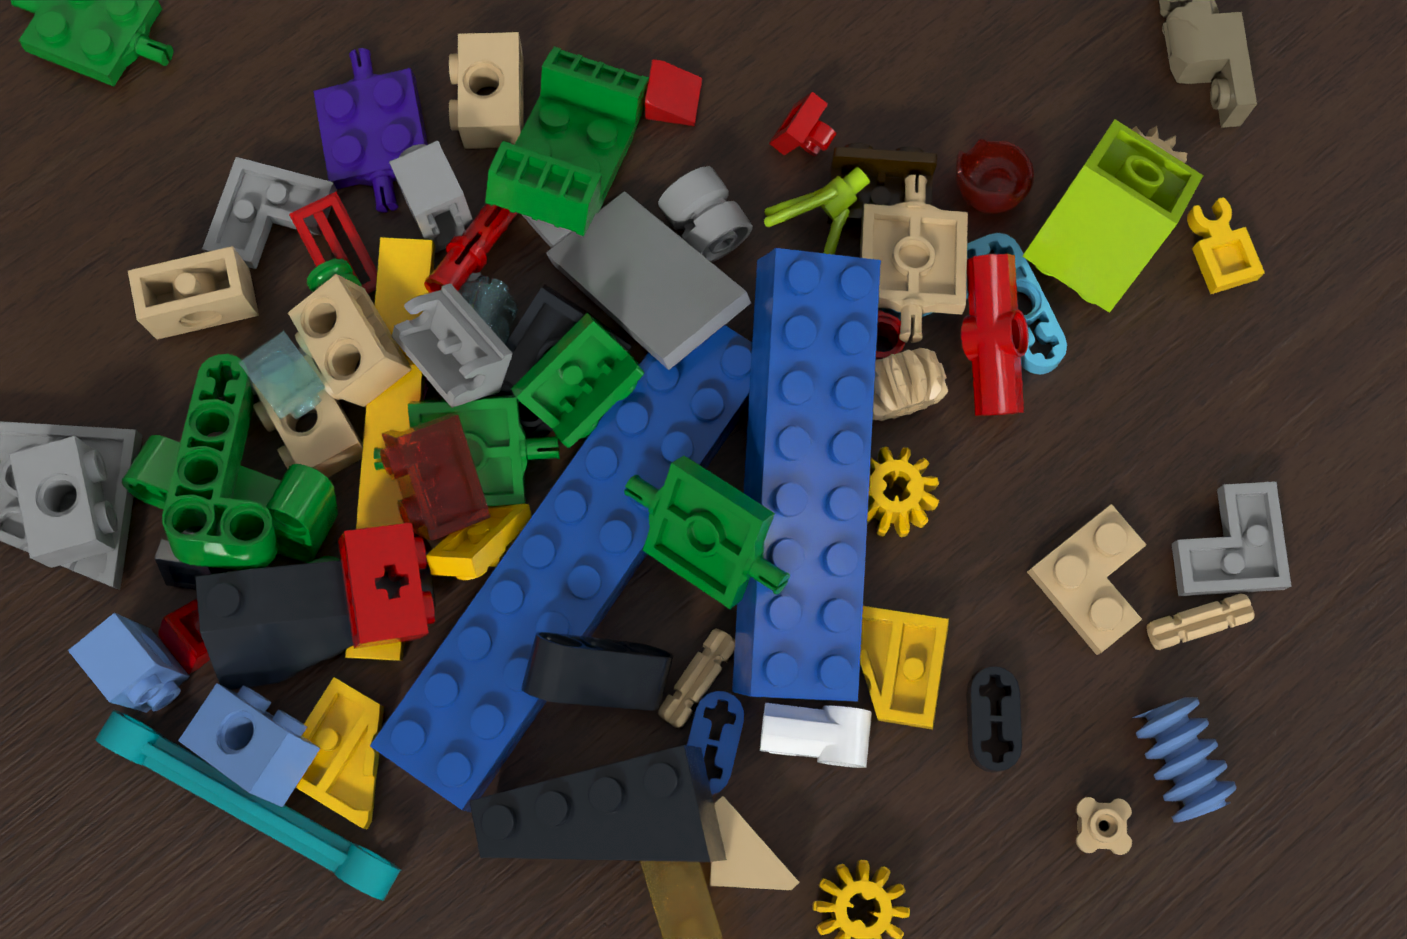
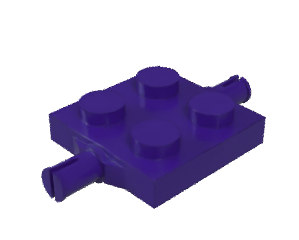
(368, 126)

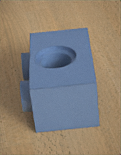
(130, 664)
(249, 744)

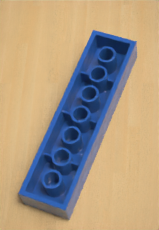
(812, 470)

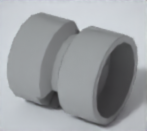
(701, 210)

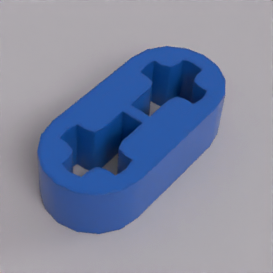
(729, 737)

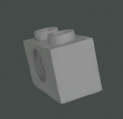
(42, 480)

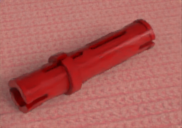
(454, 267)

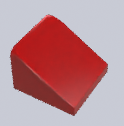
(672, 94)
(183, 638)

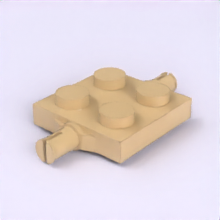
(919, 256)

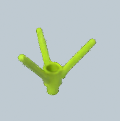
(832, 198)

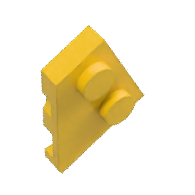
(903, 664)
(346, 765)

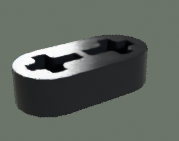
(1007, 719)

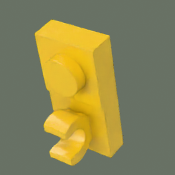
(481, 545)

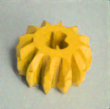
(913, 499)
(865, 890)

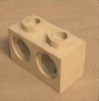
(355, 336)

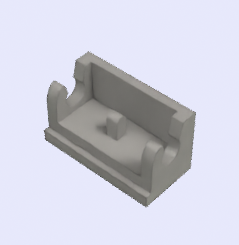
(453, 346)

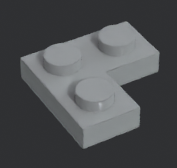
(256, 199)
(1249, 553)

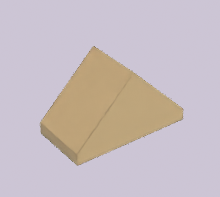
(748, 858)

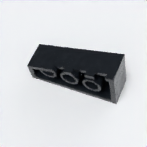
(619, 811)

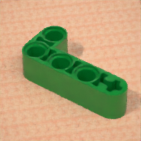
(220, 459)
(300, 503)

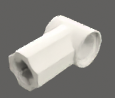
(830, 734)

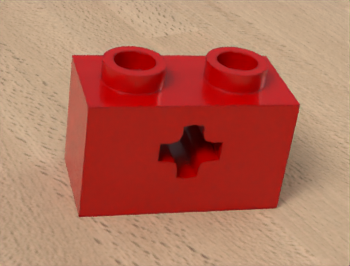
(372, 614)

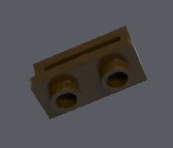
(885, 172)

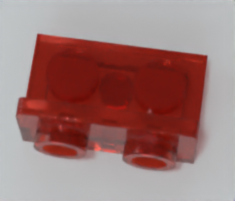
(435, 477)

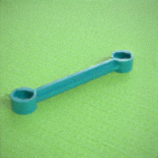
(347, 860)

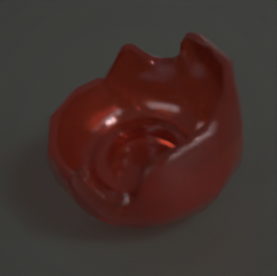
(994, 176)

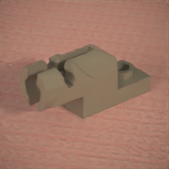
(1213, 49)

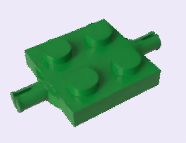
(93, 35)
(494, 441)
(707, 532)

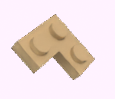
(1078, 582)

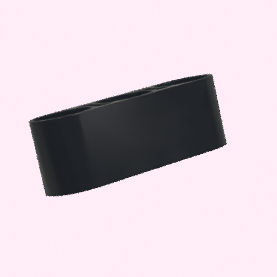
(596, 671)

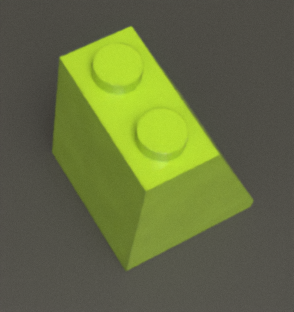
(1113, 216)

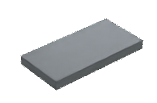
(649, 280)

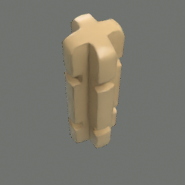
(1200, 621)
(697, 678)

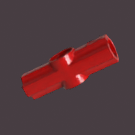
(995, 335)

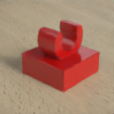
(803, 128)

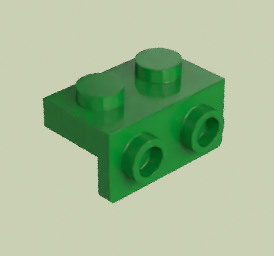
(579, 380)

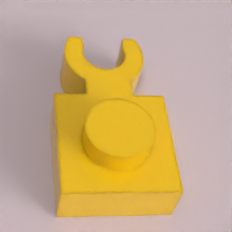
(1223, 254)

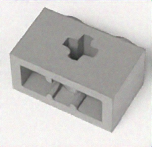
(432, 193)

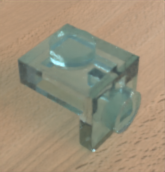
(283, 376)

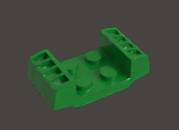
(569, 142)

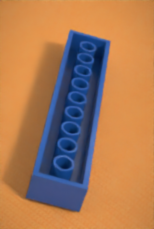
(562, 570)

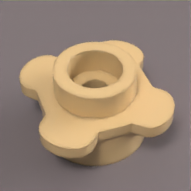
(1091, 837)

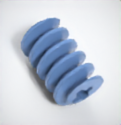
(1186, 758)

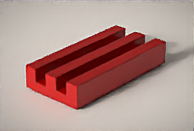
(316, 209)

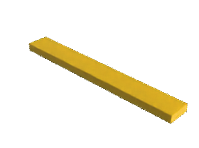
(400, 277)

